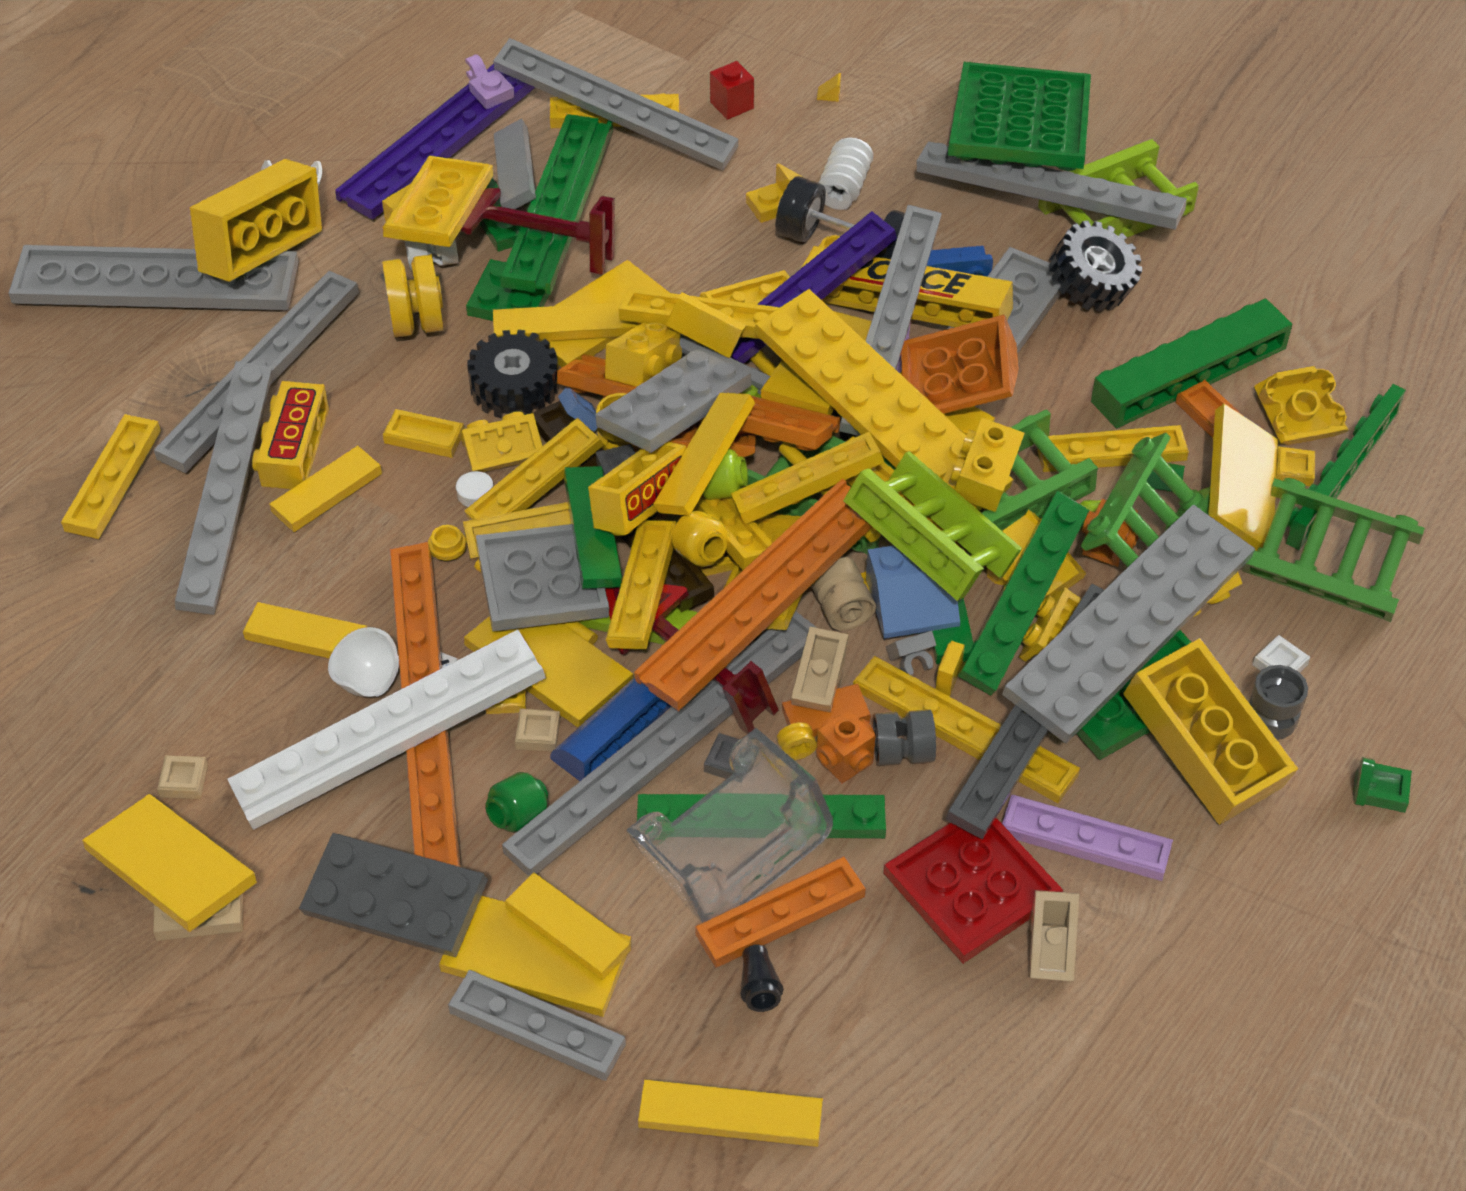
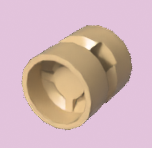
(844, 595)

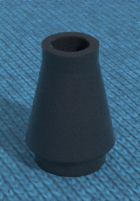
(760, 983)

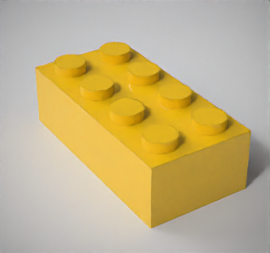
(256, 219)
(1210, 731)

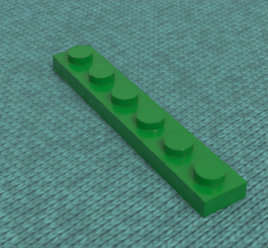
(1350, 457)
(1023, 593)
(852, 814)

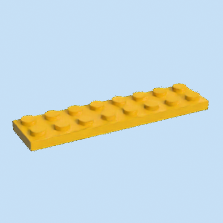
(862, 385)

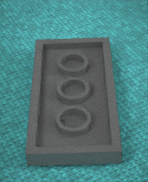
(394, 894)

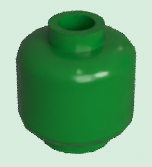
(516, 801)

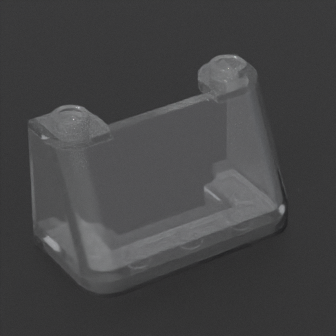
(739, 832)

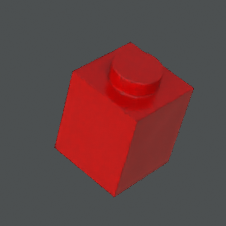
(732, 90)

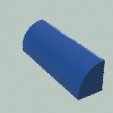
(609, 729)

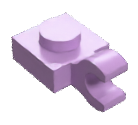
(486, 86)

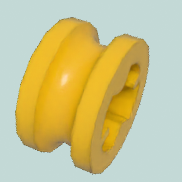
(797, 740)

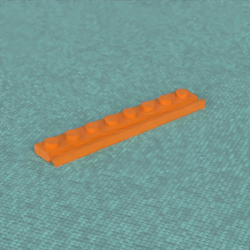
(767, 418)
(753, 599)

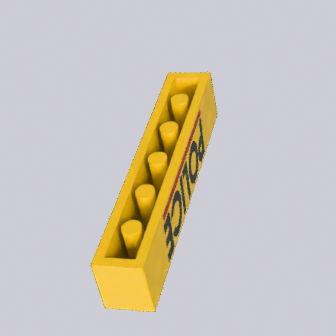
(943, 298)

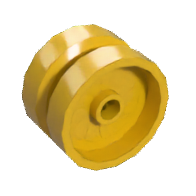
(415, 295)

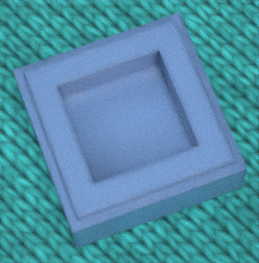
(578, 408)

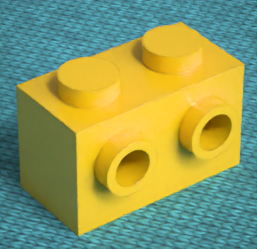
(642, 353)
(987, 464)

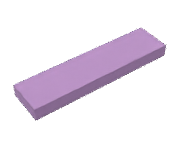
(1087, 837)

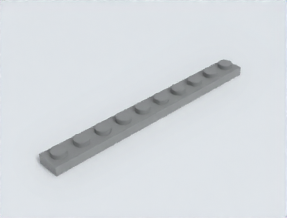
(646, 755)

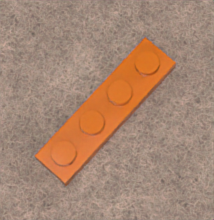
(780, 911)

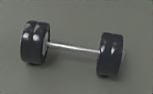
(803, 208)

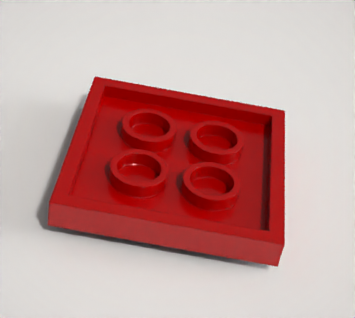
(970, 886)

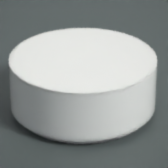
(472, 487)

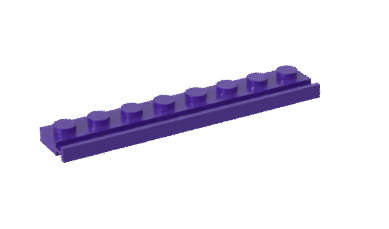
(436, 135)

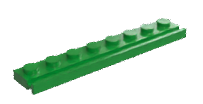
(561, 195)

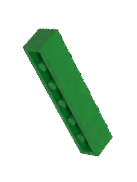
(1199, 355)

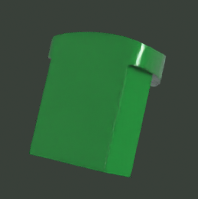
(1381, 786)

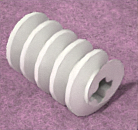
(846, 172)

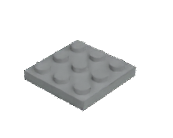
(535, 579)

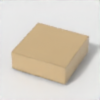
(537, 730)
(182, 777)

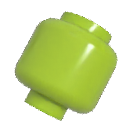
(728, 478)

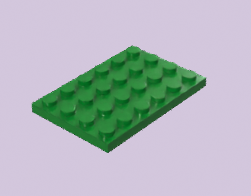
(1021, 116)

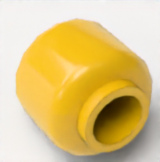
(700, 538)

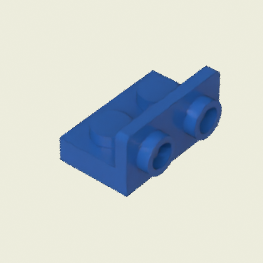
(963, 259)

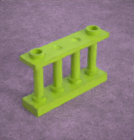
(1122, 169)
(919, 538)

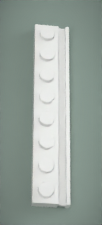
(385, 729)

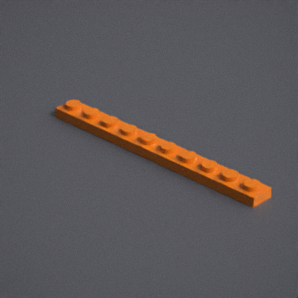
(420, 656)

